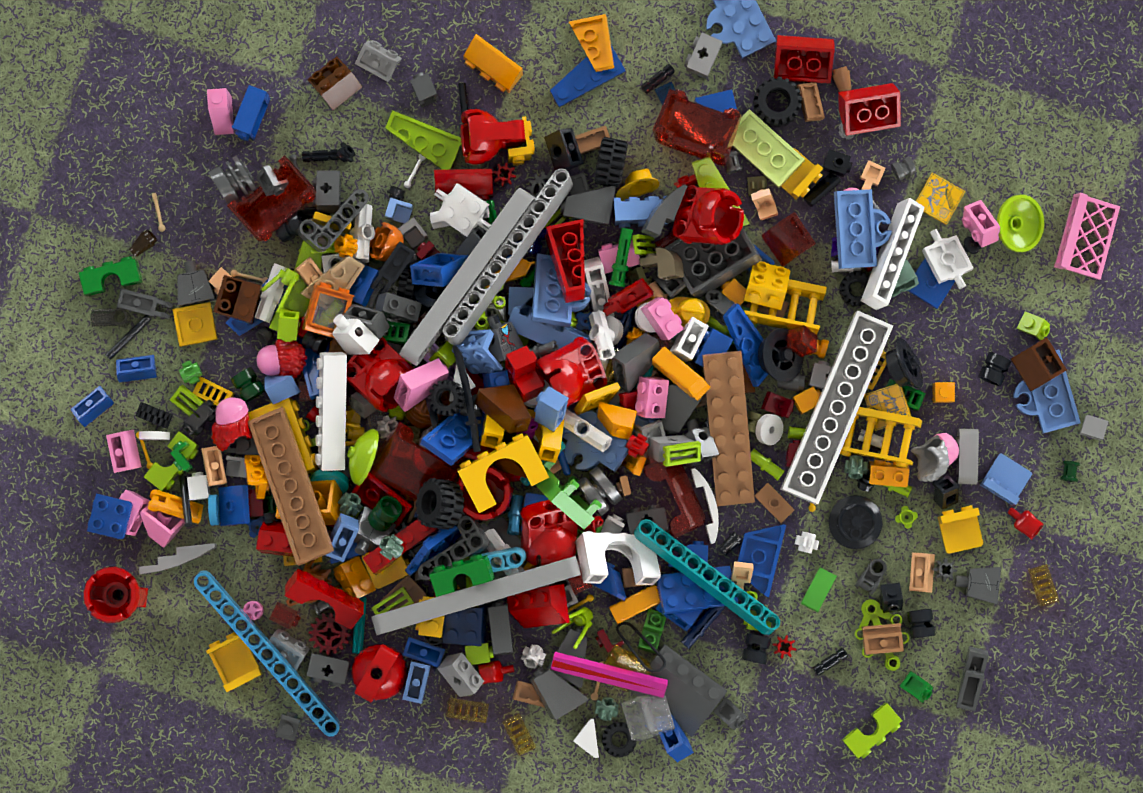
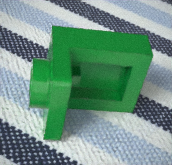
(180, 460)

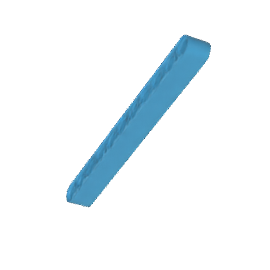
(269, 663)

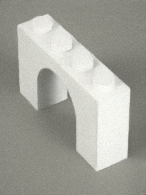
(592, 560)

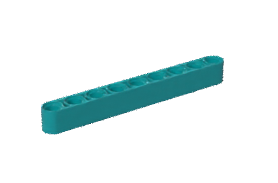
(697, 577)

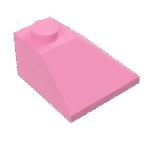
(161, 526)

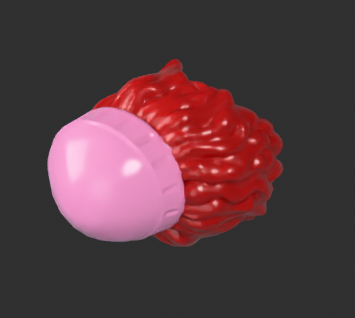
(282, 359)
(230, 423)

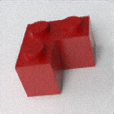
(522, 373)

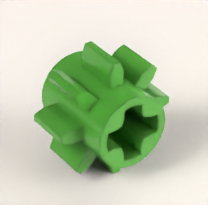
(190, 372)

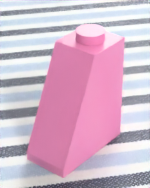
(220, 111)
(416, 384)

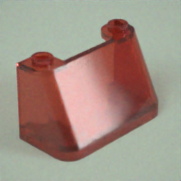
(696, 128)
(266, 213)
(408, 464)
(684, 494)

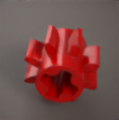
(503, 180)
(637, 445)
(778, 645)

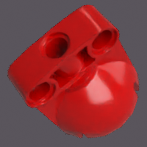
(484, 135)
(708, 216)
(573, 370)
(378, 375)
(500, 489)
(547, 533)
(101, 599)
(392, 667)

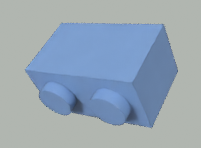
(550, 408)
(343, 536)
(416, 682)

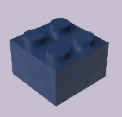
(466, 626)

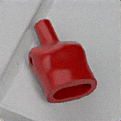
(1026, 522)
(493, 671)

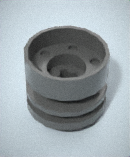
(232, 180)

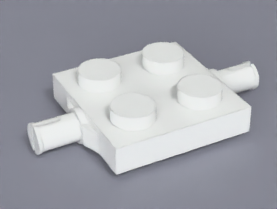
(462, 209)
(947, 259)

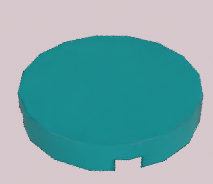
(341, 479)

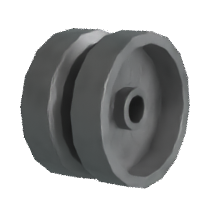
(599, 490)

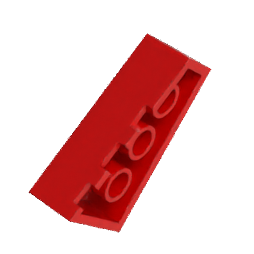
(567, 253)

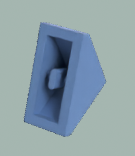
(519, 296)
(280, 387)

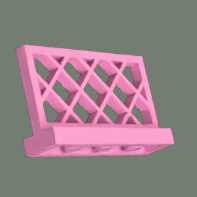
(1072, 230)

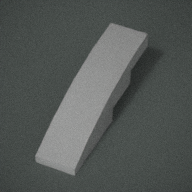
(184, 555)

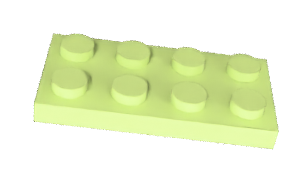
(766, 149)

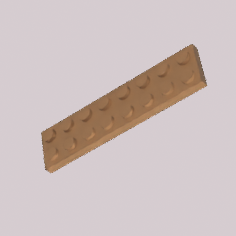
(729, 428)
(290, 486)

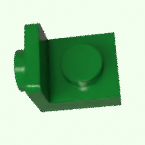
(917, 687)

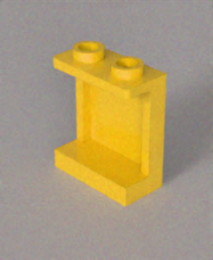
(234, 662)

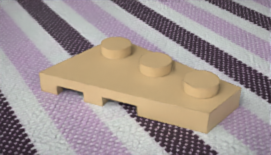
(340, 275)

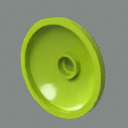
(1026, 220)
(362, 456)

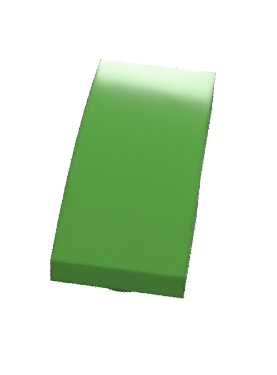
(818, 589)
(652, 630)

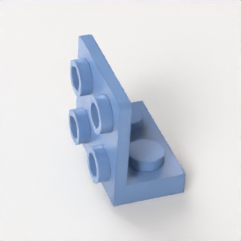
(476, 352)
(1006, 479)

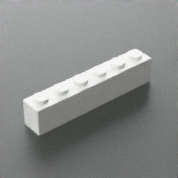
(892, 254)
(332, 411)

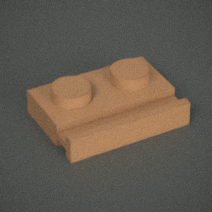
(411, 587)
(882, 639)

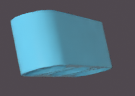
(506, 557)

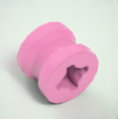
(250, 610)

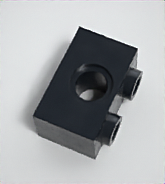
(563, 149)

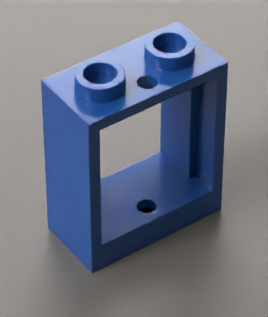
(251, 113)
(436, 269)

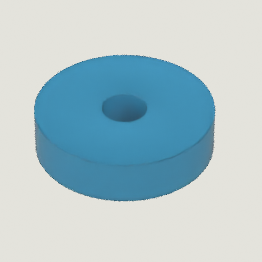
(213, 510)

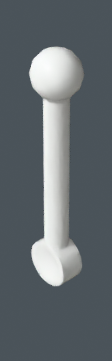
(407, 184)

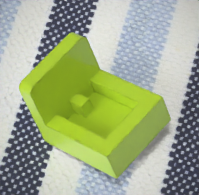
(1034, 326)

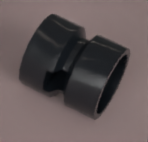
(289, 228)
(994, 369)
(921, 623)
(753, 655)

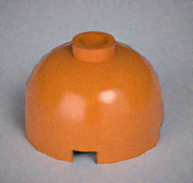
(385, 241)

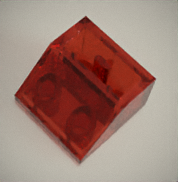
(788, 239)

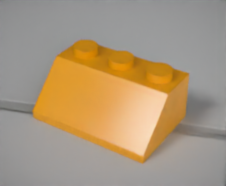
(492, 64)

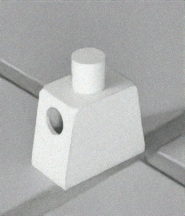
(353, 336)

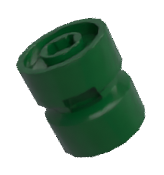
(248, 385)
(385, 513)

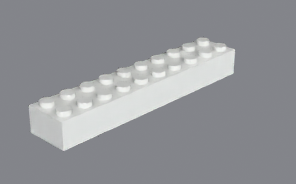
(836, 407)

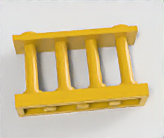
(796, 290)
(891, 420)

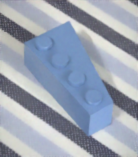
(633, 210)
(542, 332)

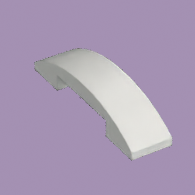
(699, 481)

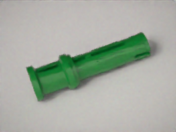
(619, 267)

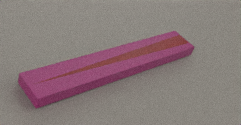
(609, 674)

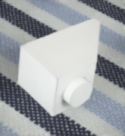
(689, 340)

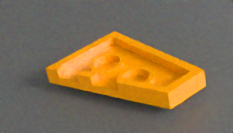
(595, 40)

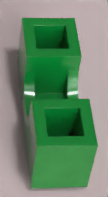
(93, 278)
(477, 569)

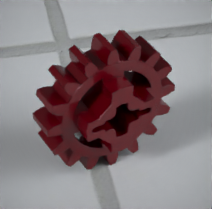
(328, 642)

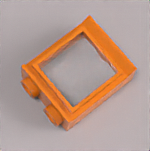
(324, 307)

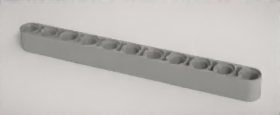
(507, 265)
(464, 279)
(476, 595)

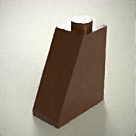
(504, 407)

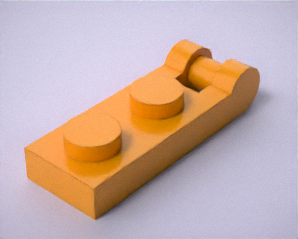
(173, 505)

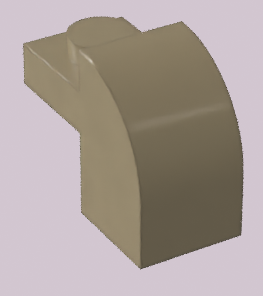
(667, 261)

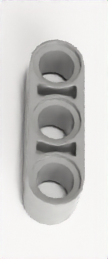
(968, 456)

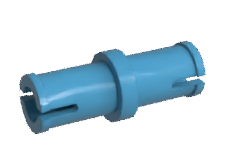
(514, 515)

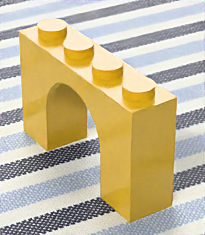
(298, 426)
(548, 440)
(474, 473)

